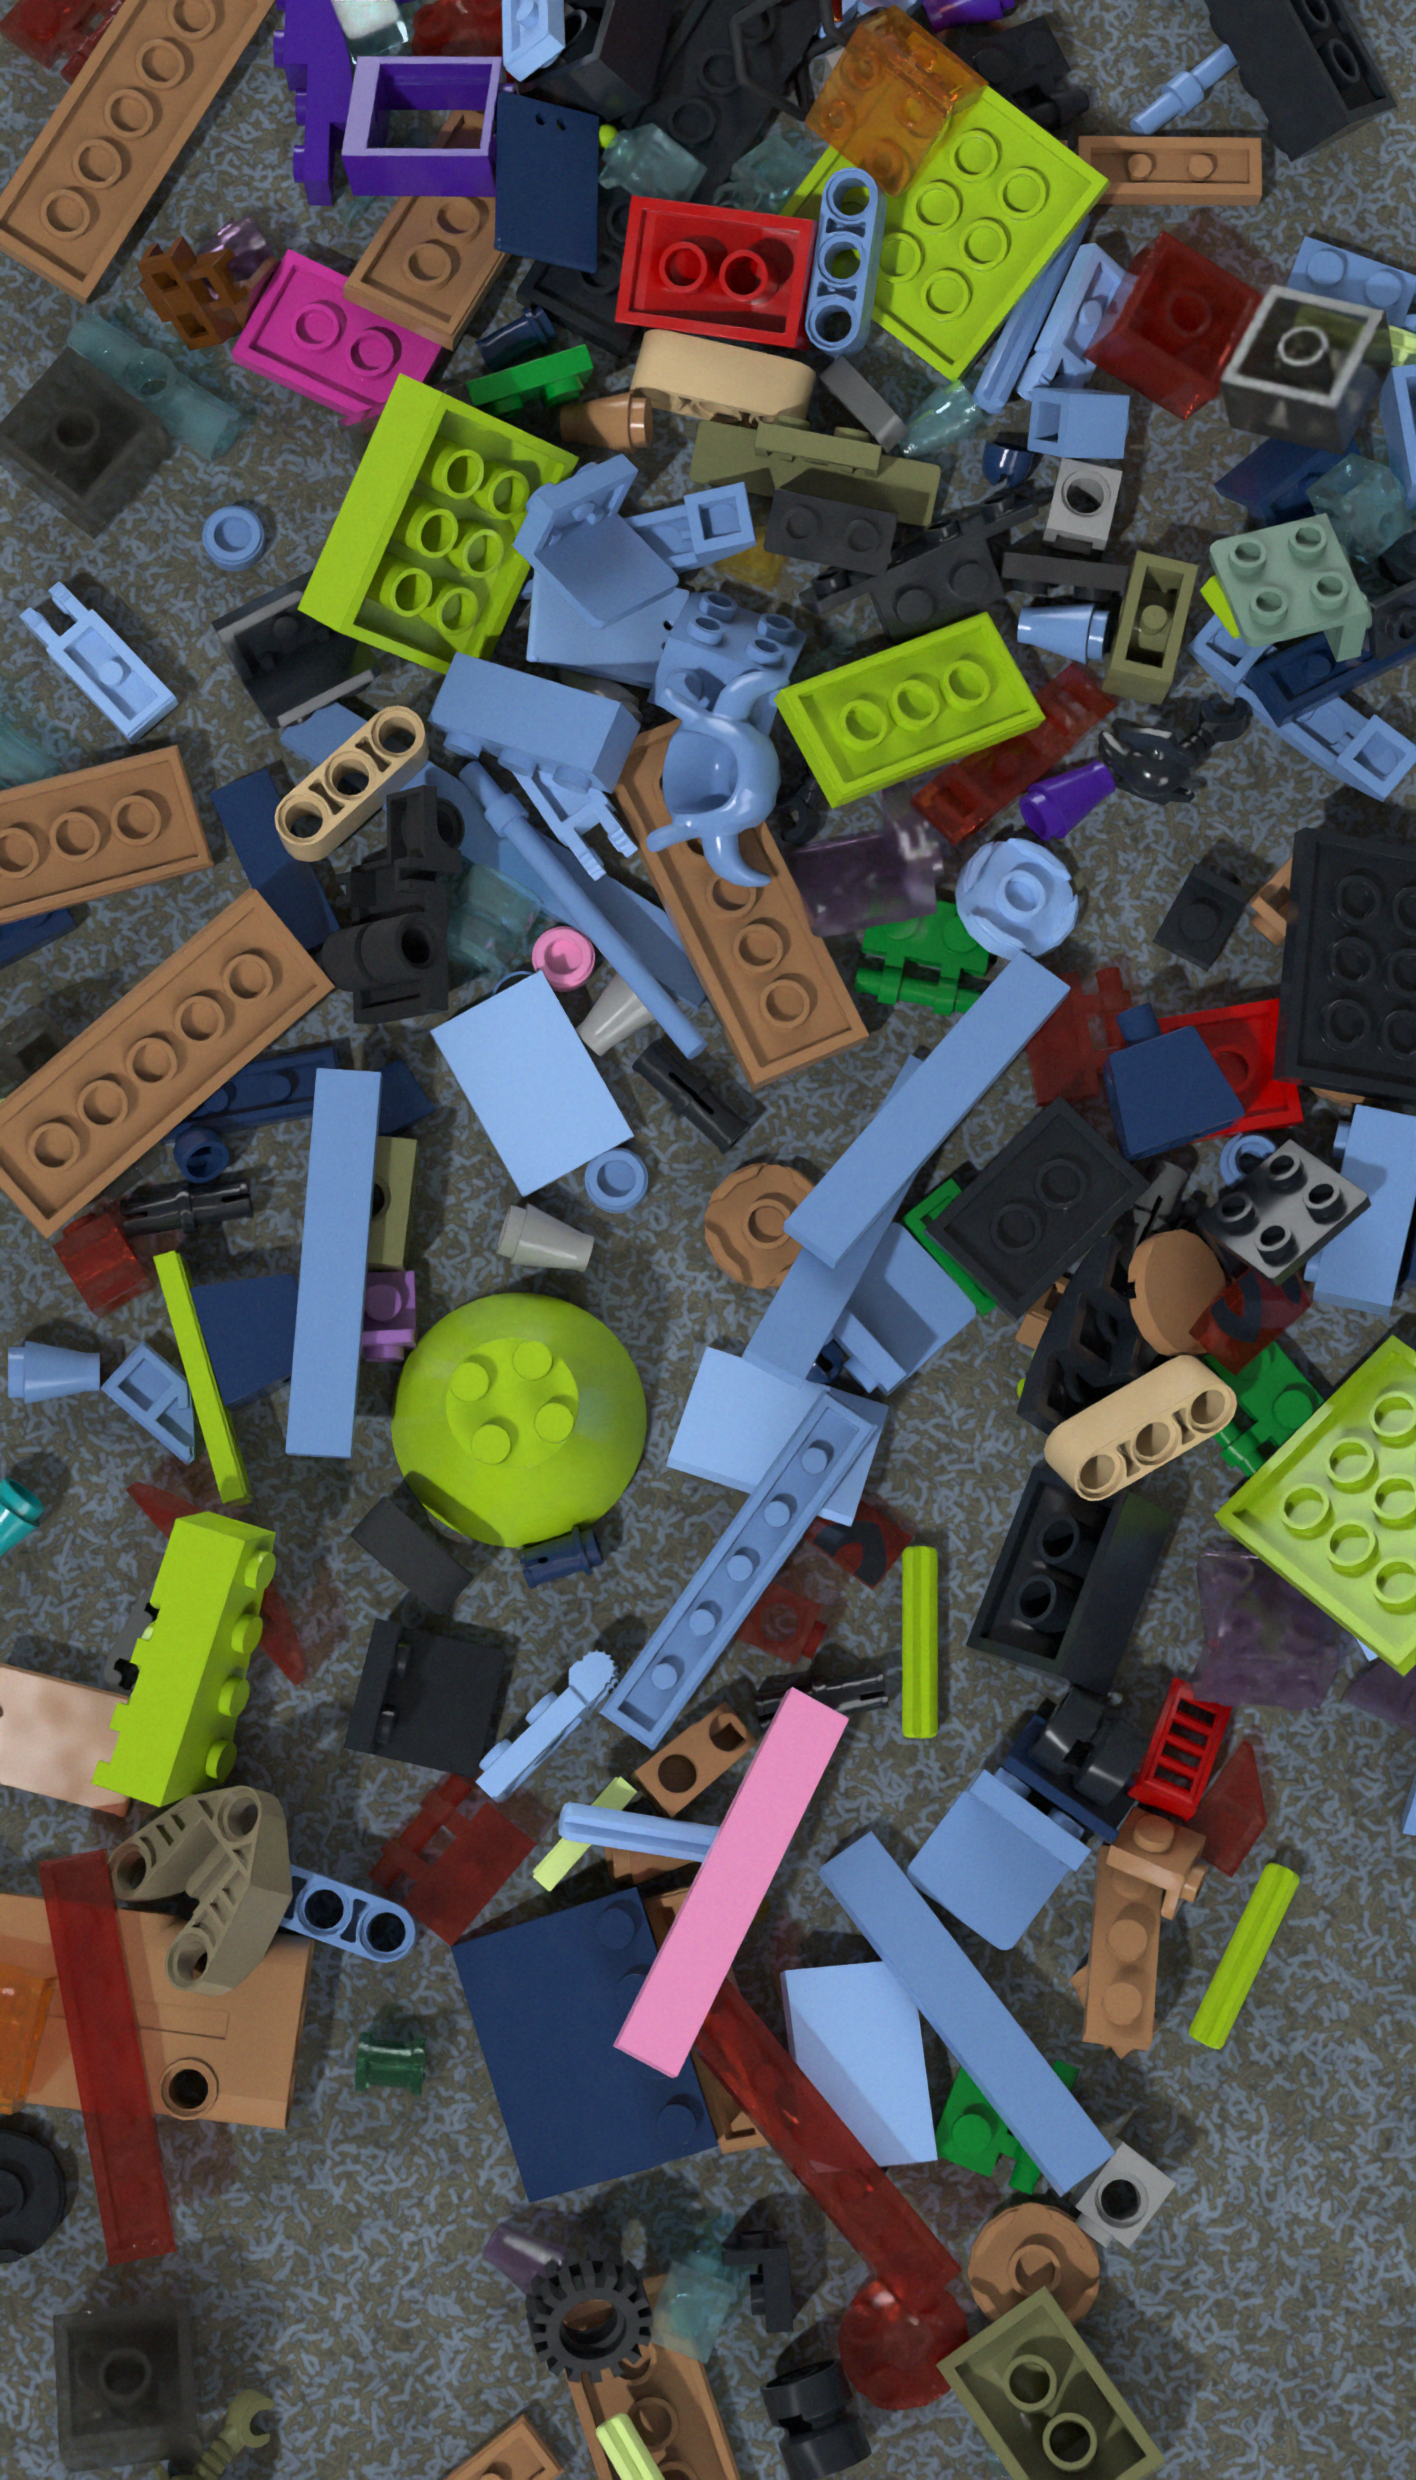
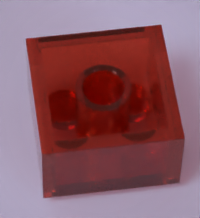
(1173, 326)

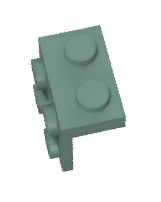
(1292, 585)

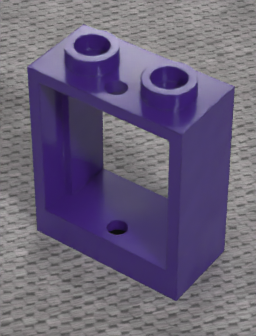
(421, 84)

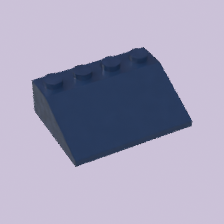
(547, 2024)

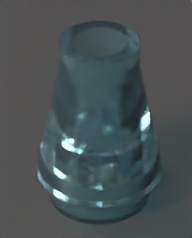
(941, 420)

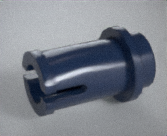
(517, 339)
(562, 1557)

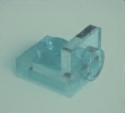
(691, 2305)

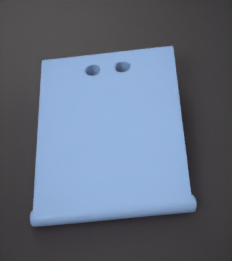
(621, 652)

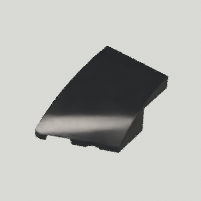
(1088, 1343)

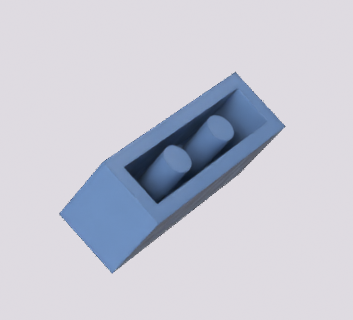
(533, 724)
(1365, 1258)

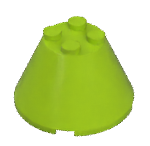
(518, 1419)

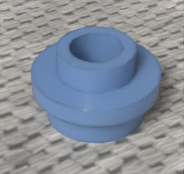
(1240, 1145)

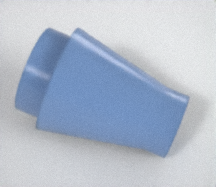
(1067, 630)
(50, 1372)

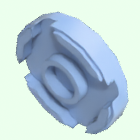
(1016, 899)

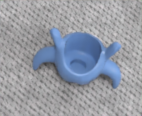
(719, 775)

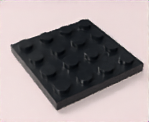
(1349, 968)

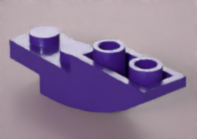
(321, 74)

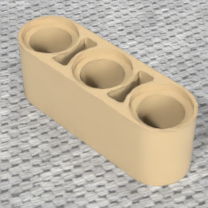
(720, 380)
(361, 755)
(1140, 1427)

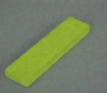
(208, 1401)

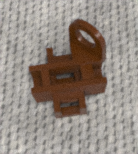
(180, 296)

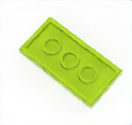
(909, 709)

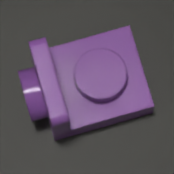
(390, 1316)

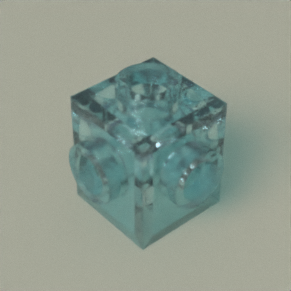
(1362, 506)

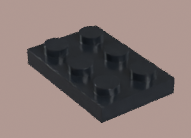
(1037, 1209)

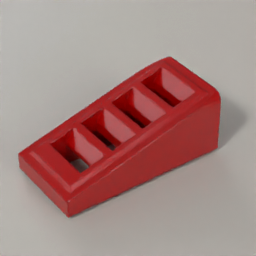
(1159, 1792)

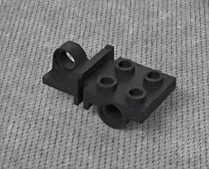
(400, 914)

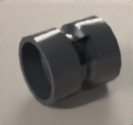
(1109, 1759)
(816, 2423)

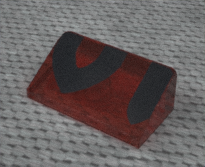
(1248, 1318)
(864, 1548)

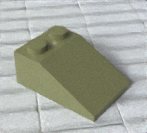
(1048, 2400)

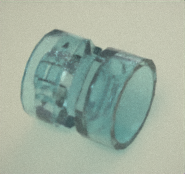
(489, 919)

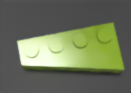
(192, 1662)

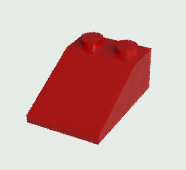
(717, 272)

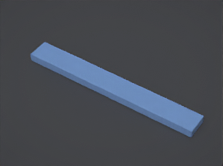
(635, 919)

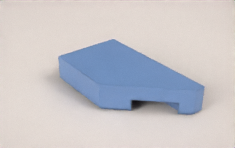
(156, 1399)

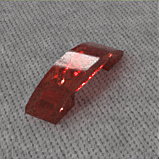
(994, 778)
(281, 1636)

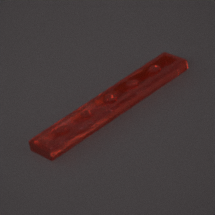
(108, 2057)
(822, 2152)

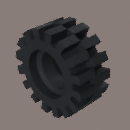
(595, 2347)

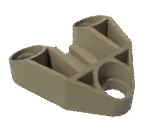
(228, 1864)

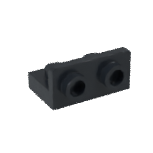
(830, 532)

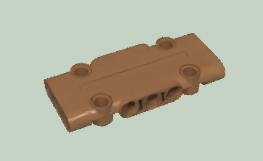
(237, 2040)

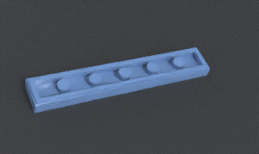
(926, 1110)
(334, 1264)
(816, 1294)
(738, 1570)
(966, 2014)

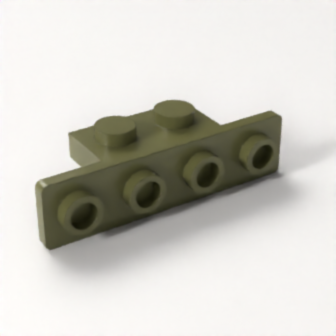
(814, 464)

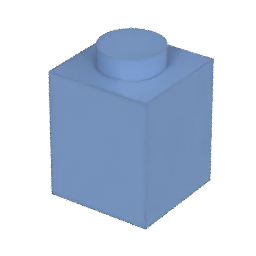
(1078, 423)

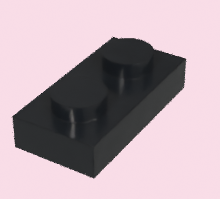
(1090, 579)

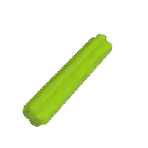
(920, 1642)
(1244, 1955)

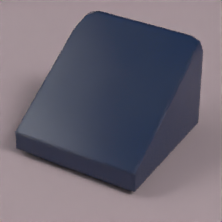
(401, 1100)

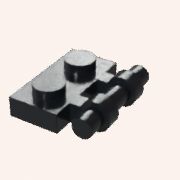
(1029, 63)

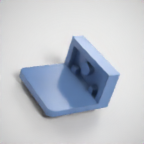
(589, 549)
(721, 642)
(899, 1314)
(997, 1857)

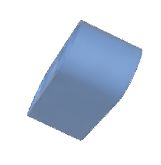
(834, 235)
(359, 1913)

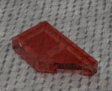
(1231, 1812)

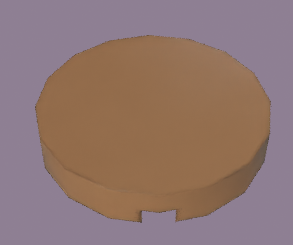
(760, 1250)
(1173, 1286)
(1015, 2254)

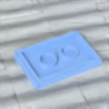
(531, 1084)
(745, 1417)
(864, 2054)

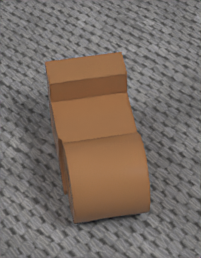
(693, 1760)

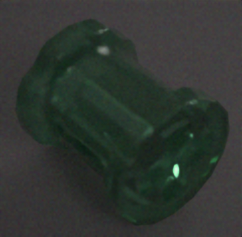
(391, 2063)

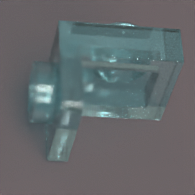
(650, 165)

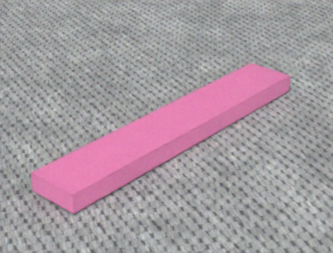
(731, 1883)

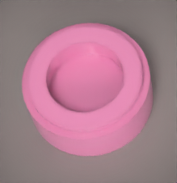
(564, 958)

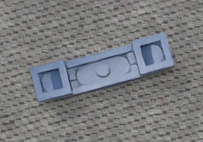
(694, 534)
(1333, 736)

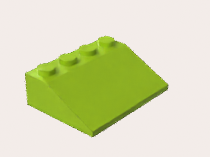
(430, 530)

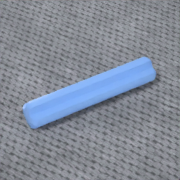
(635, 1832)

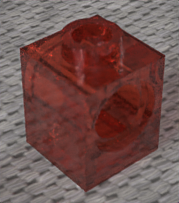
(102, 1263)
(808, 1631)

